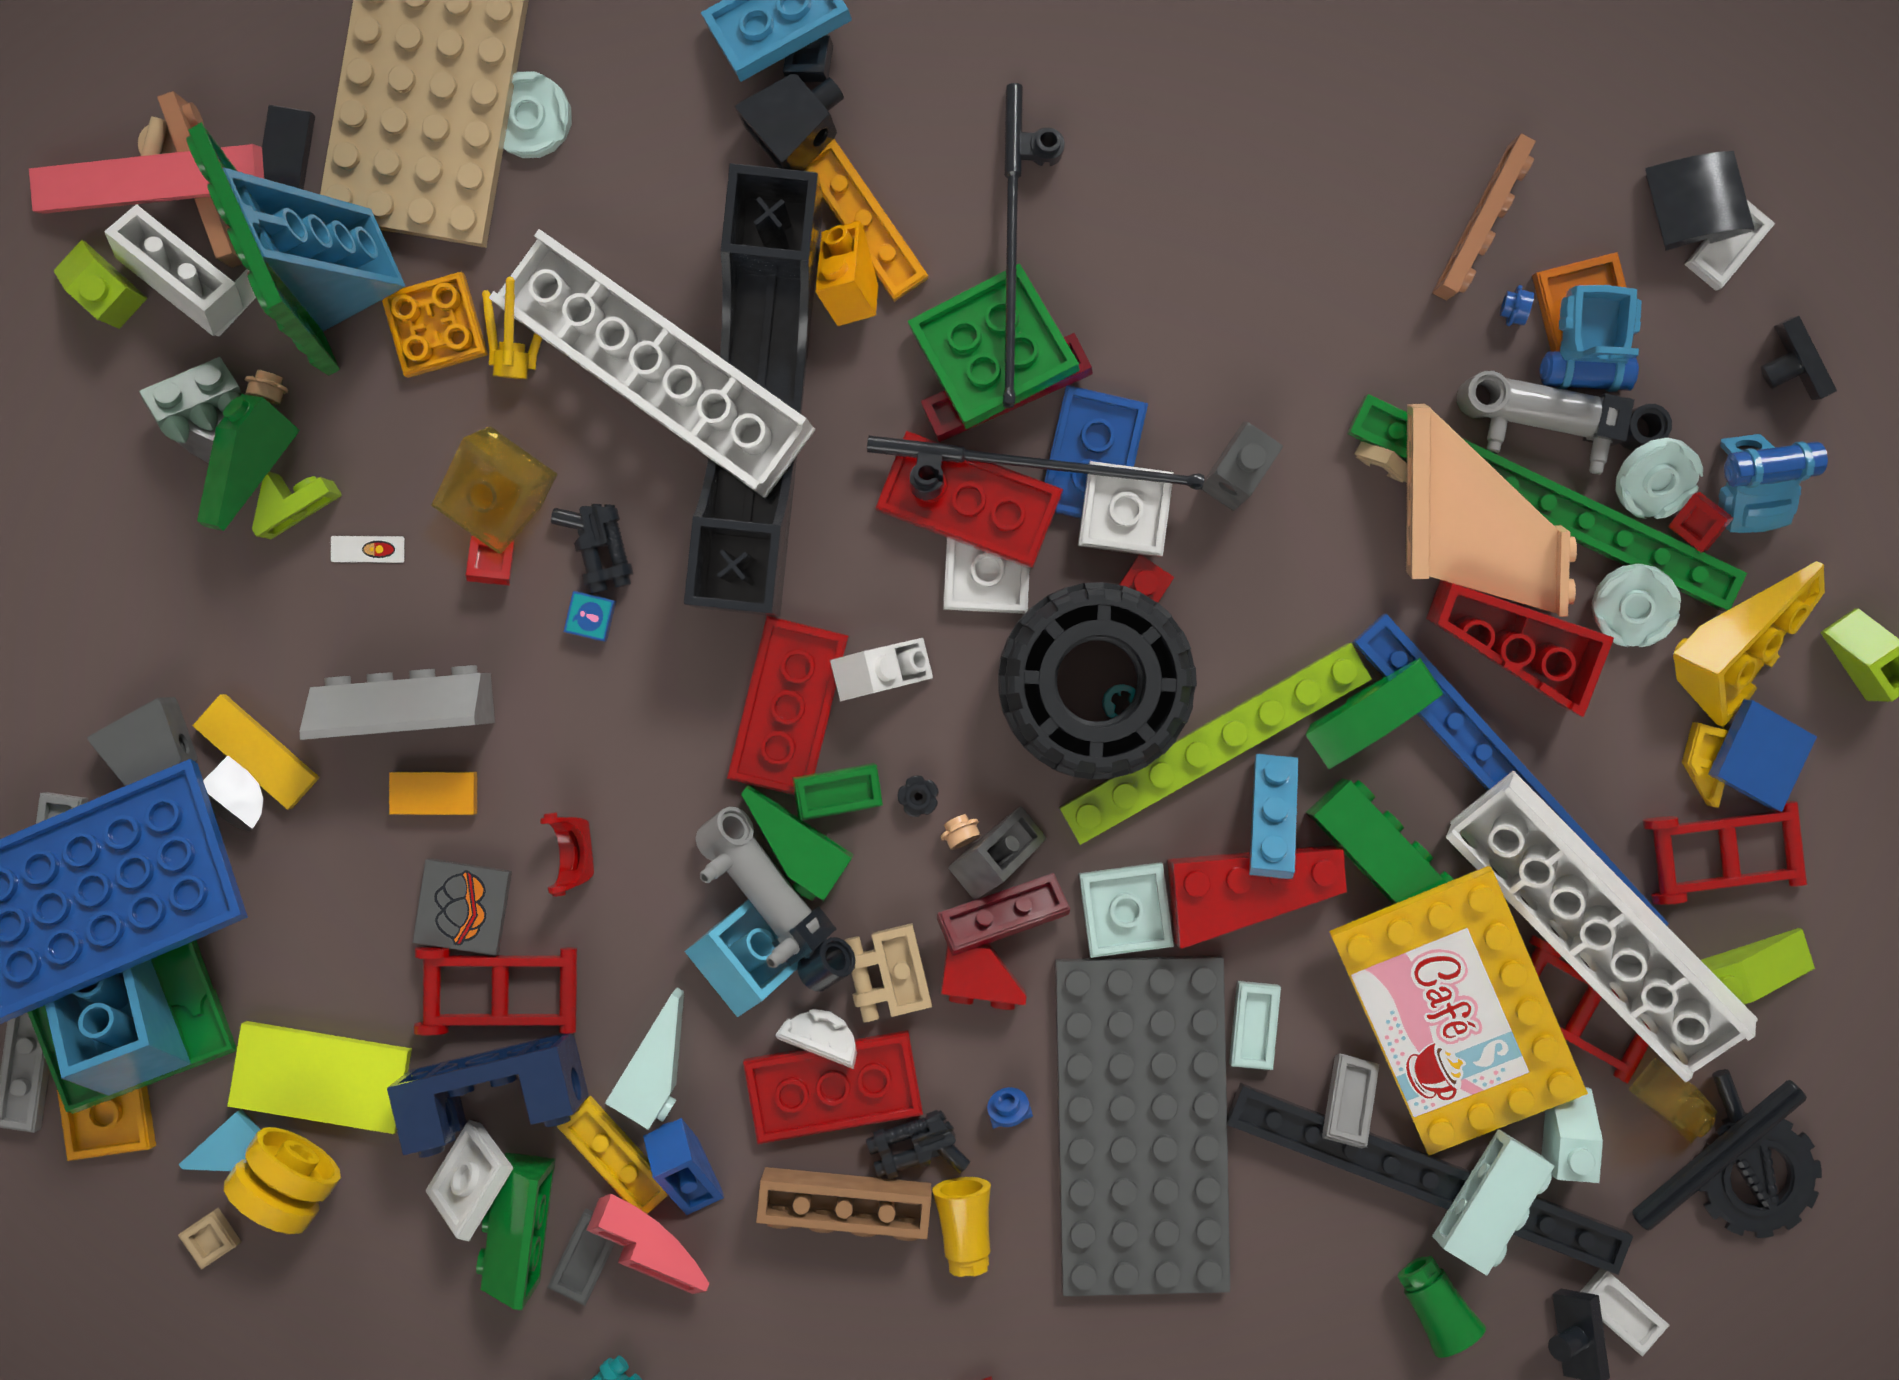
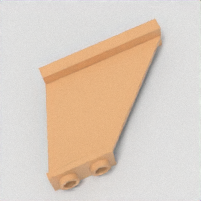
(1476, 526)

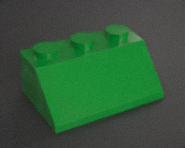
(517, 1231)

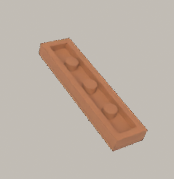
(179, 118)
(1493, 204)

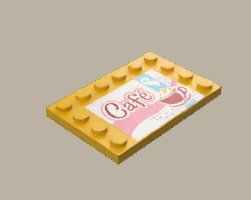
(1459, 1010)

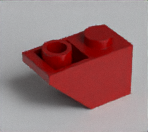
(981, 976)

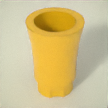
(964, 1223)

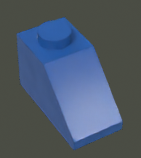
(682, 1166)

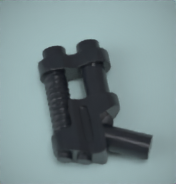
(597, 528)
(930, 1138)

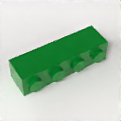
(1375, 842)

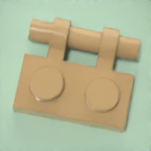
(900, 970)

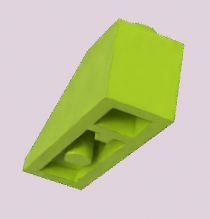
(1762, 965)

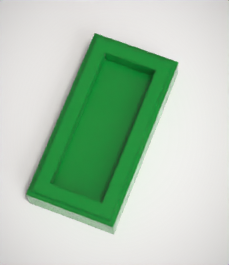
(837, 791)

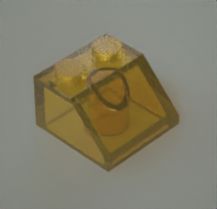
(493, 488)

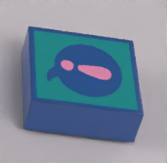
(589, 616)

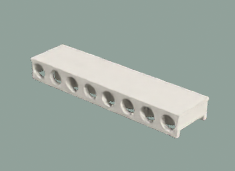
(656, 365)
(1603, 925)

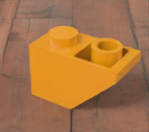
(846, 274)

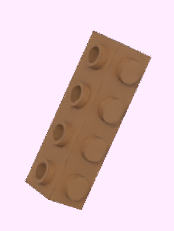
(844, 1204)

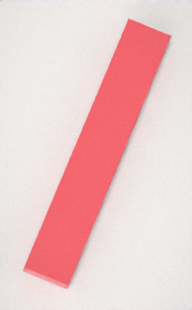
(130, 180)

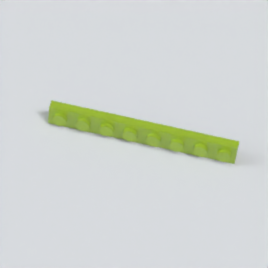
(1217, 742)

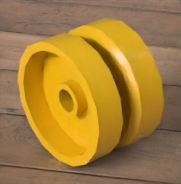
(281, 1180)

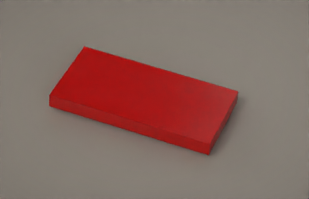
(977, 507)
(786, 705)
(810, 1095)

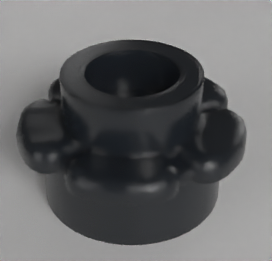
(926, 804)

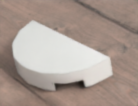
(822, 1035)

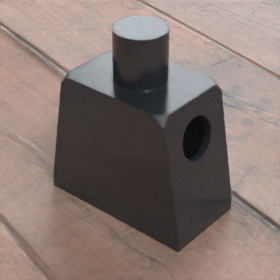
(791, 120)

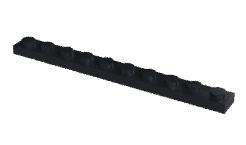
(1420, 1176)

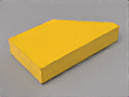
(1698, 758)

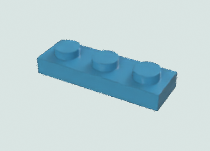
(1274, 816)

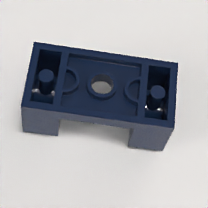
(429, 1101)

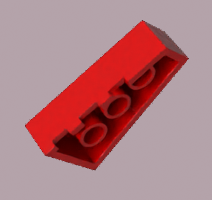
(1535, 647)
(1219, 895)

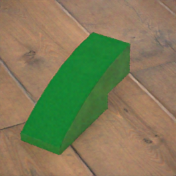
(1373, 713)

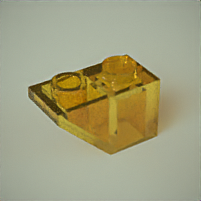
(1674, 1101)

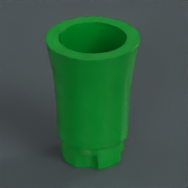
(1440, 1308)

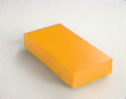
(433, 793)

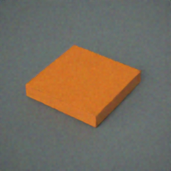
(1554, 283)

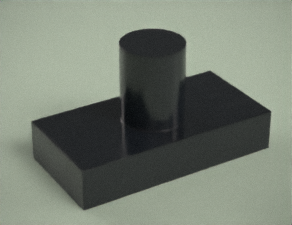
(1801, 361)
(1580, 1336)

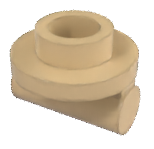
(156, 138)

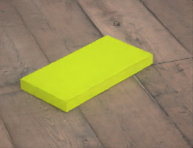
(316, 1076)

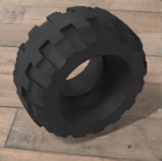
(1163, 680)

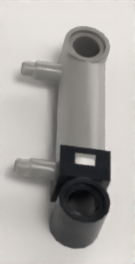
(1599, 419)
(801, 932)

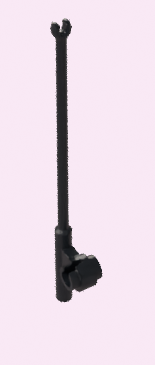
(1040, 147)
(928, 478)

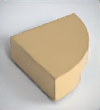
(1383, 458)

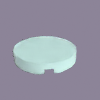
(542, 121)
(1658, 478)
(1636, 605)

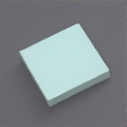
(1126, 910)

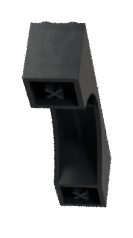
(765, 334)

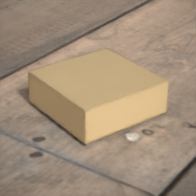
(209, 1238)

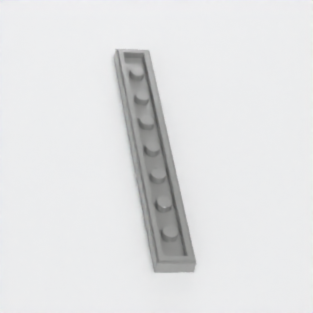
(23, 1064)

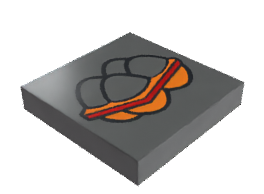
(462, 906)

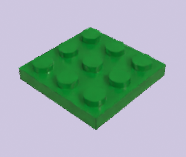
(968, 346)

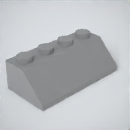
(398, 705)

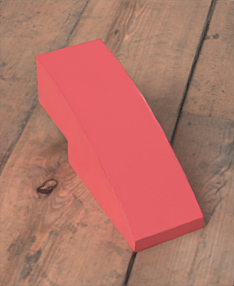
(646, 1244)

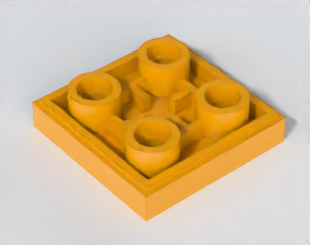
(434, 325)

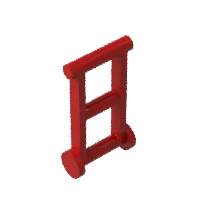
(1676, 893)
(1544, 954)
(438, 1024)

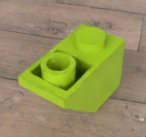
(1867, 654)

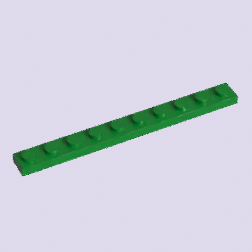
(1587, 520)

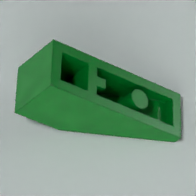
(241, 456)
(802, 850)

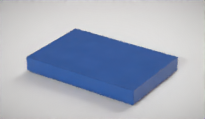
(1096, 430)

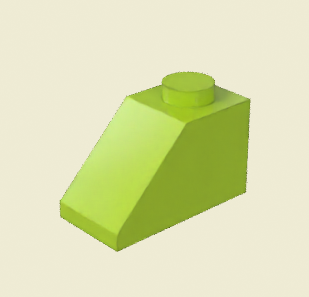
(98, 286)

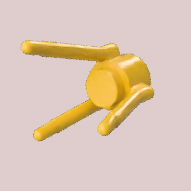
(508, 358)

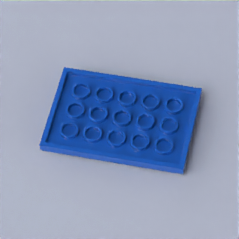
(111, 887)

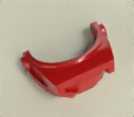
(569, 874)

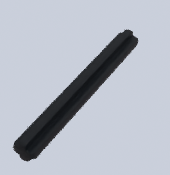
(1719, 1155)

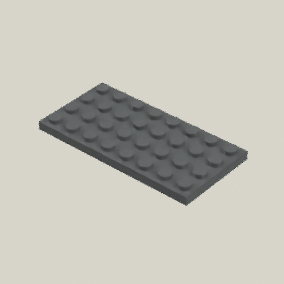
(1142, 1125)

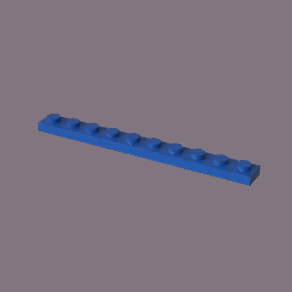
(1464, 729)

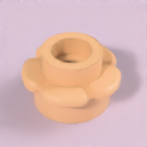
(266, 386)
(960, 831)

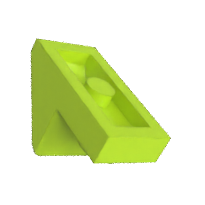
(280, 509)

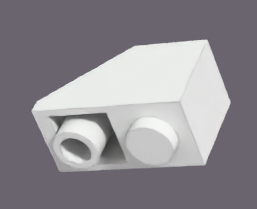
(881, 669)

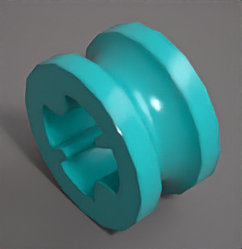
(1108, 706)

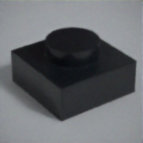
(811, 61)

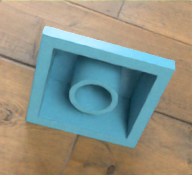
(735, 959)

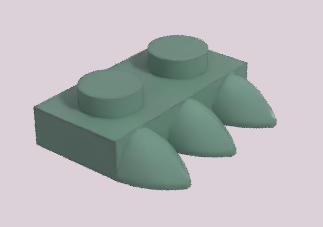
(192, 397)

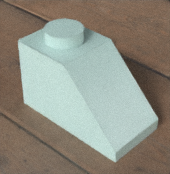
(1573, 1140)

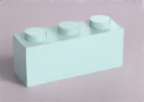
(1493, 1202)

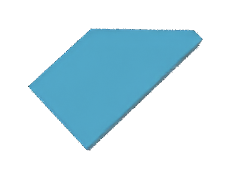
(223, 1147)

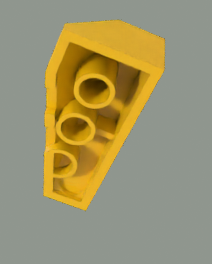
(1731, 649)

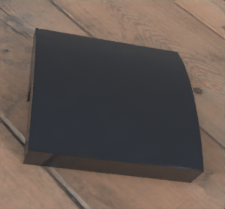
(1699, 199)

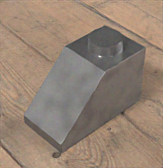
(997, 853)

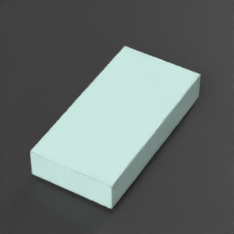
(1255, 1025)

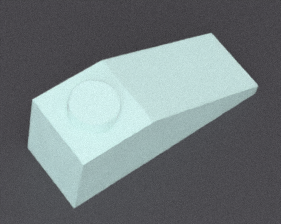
(652, 1072)

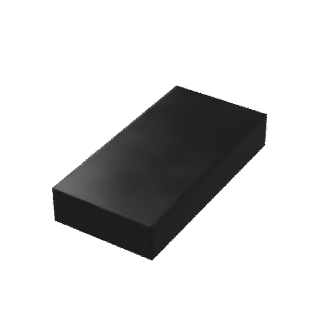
(287, 145)

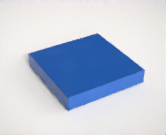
(1762, 755)

